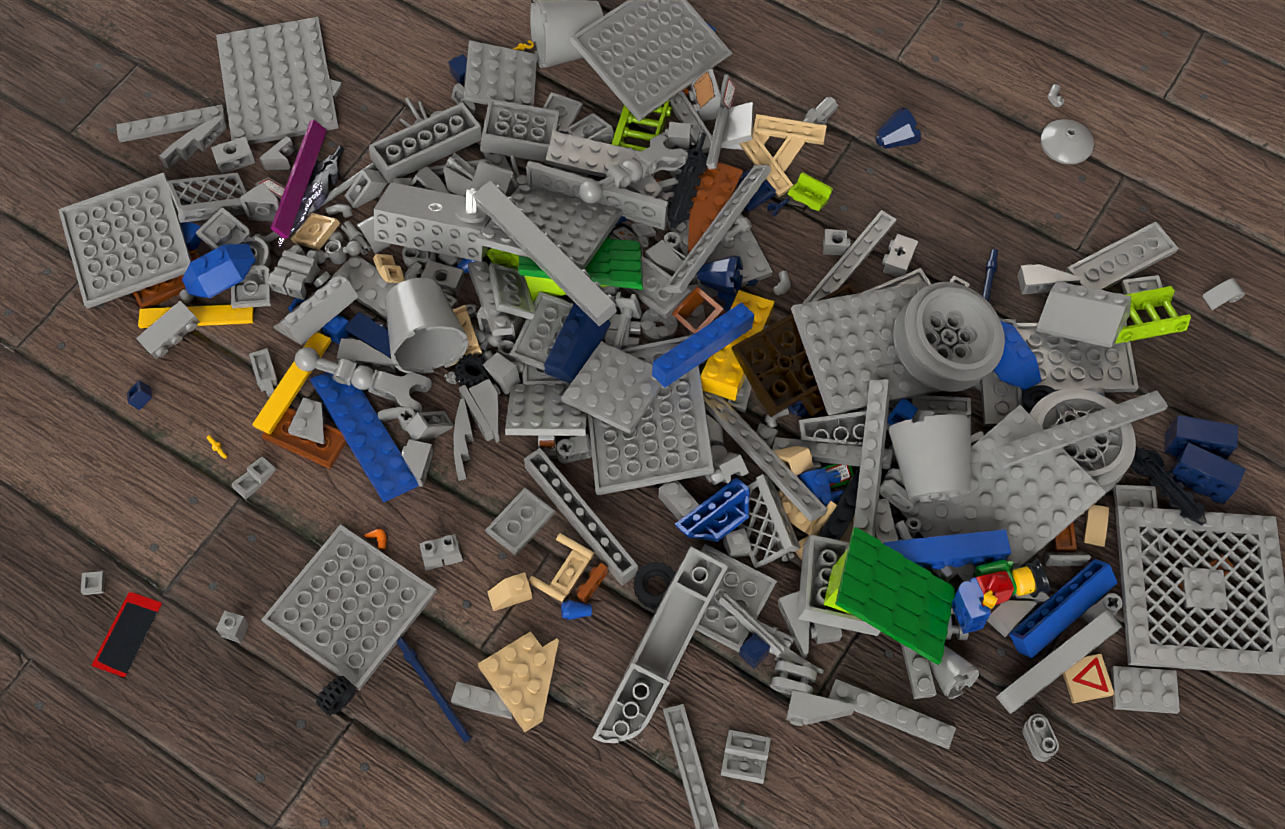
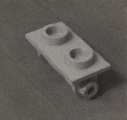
(460, 166)

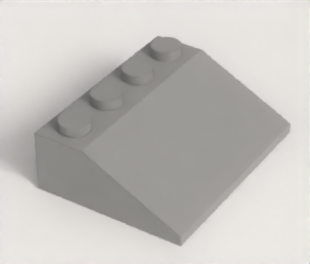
(518, 130)
(317, 310)
(1084, 314)

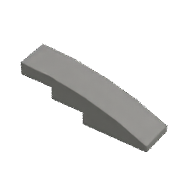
(196, 139)
(461, 436)

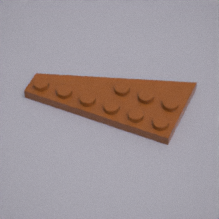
(712, 195)

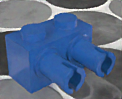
(818, 483)

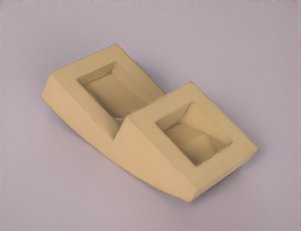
(387, 268)
(1096, 525)

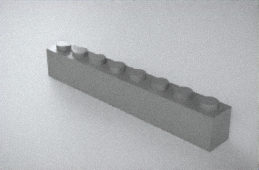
(581, 516)

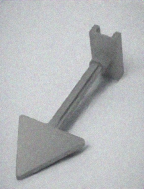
(629, 309)

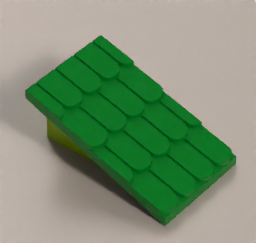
(614, 264)
(892, 595)

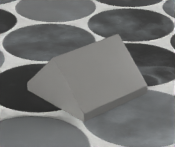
(260, 204)

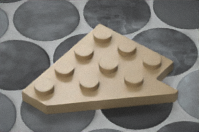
(522, 677)

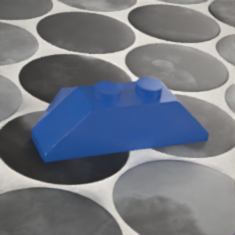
(218, 270)
(1018, 362)
(718, 513)

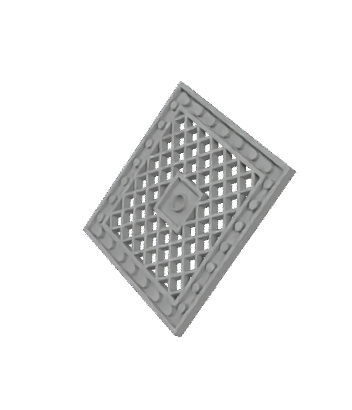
(1202, 591)

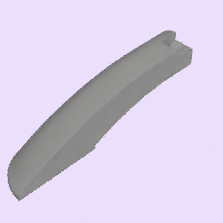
(661, 647)

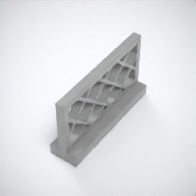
(203, 211)
(779, 519)

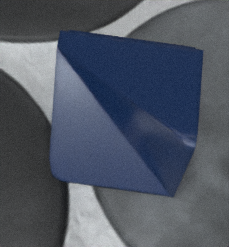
(139, 395)

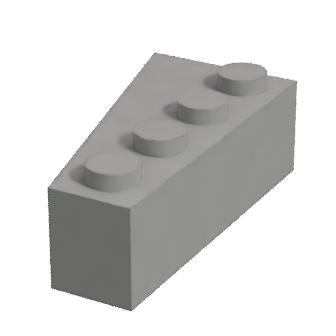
(837, 429)

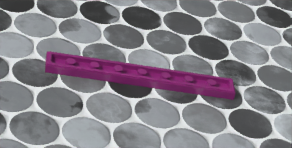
(298, 179)

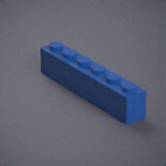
(702, 345)
(955, 549)
(1063, 608)

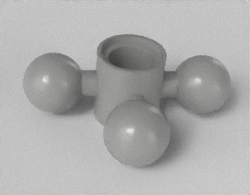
(335, 250)
(505, 346)

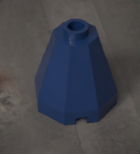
(898, 130)
(722, 275)

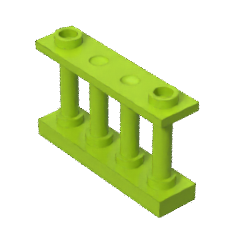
(627, 118)
(1149, 300)

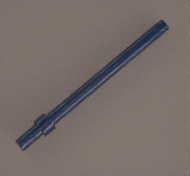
(991, 267)
(411, 657)

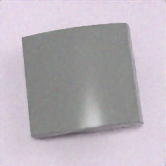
(745, 756)

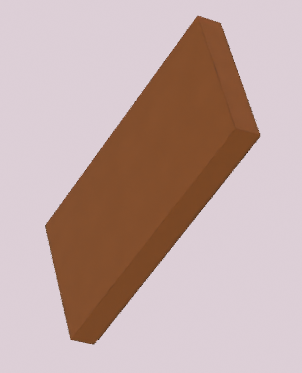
(162, 291)
(323, 454)

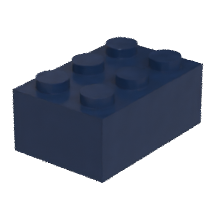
(1209, 435)
(1207, 473)

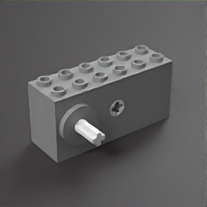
(430, 221)

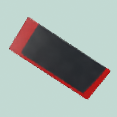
(126, 634)

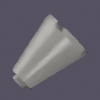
(953, 673)

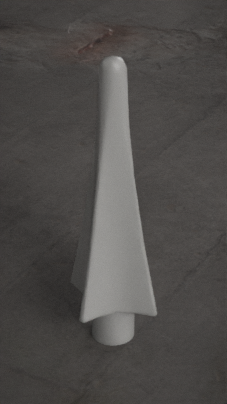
(798, 660)

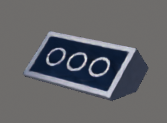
(574, 345)

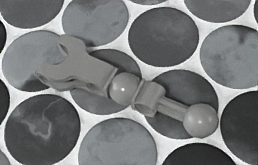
(645, 163)
(362, 377)

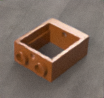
(687, 307)

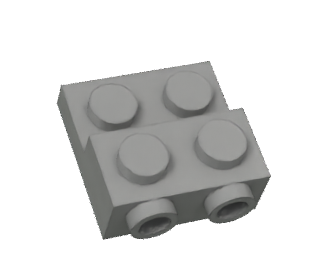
(593, 128)

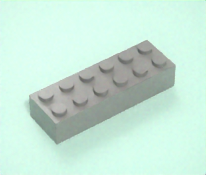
(425, 142)

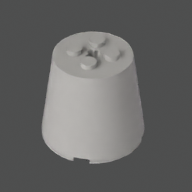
(554, 25)
(422, 327)
(934, 456)

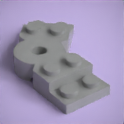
(226, 229)

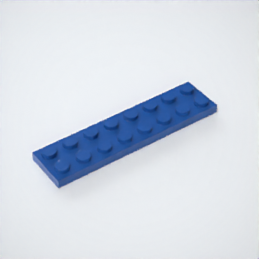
(365, 436)

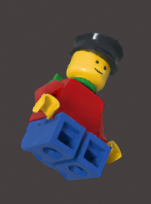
(993, 585)

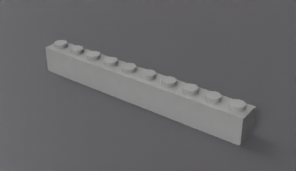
(545, 253)

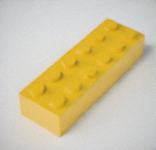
(722, 371)

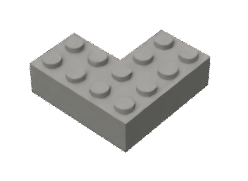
(817, 562)

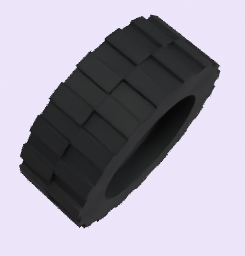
(643, 575)

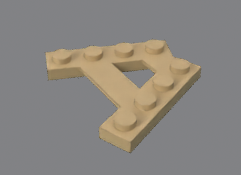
(796, 135)

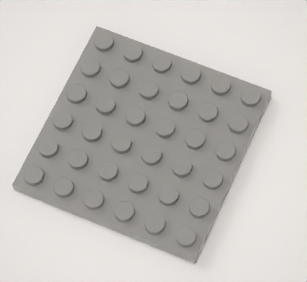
(568, 220)
(125, 240)
(349, 606)

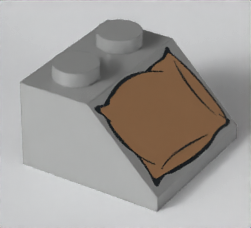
(705, 96)

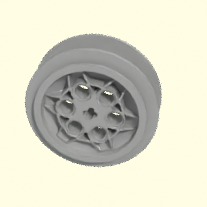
(960, 344)
(1118, 445)

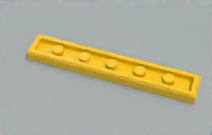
(205, 314)
(288, 388)

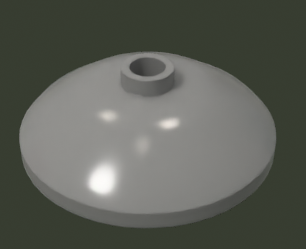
(1067, 141)

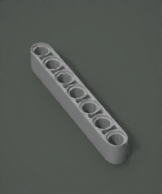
(1058, 661)

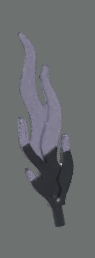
(317, 188)

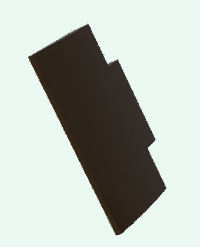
(779, 365)

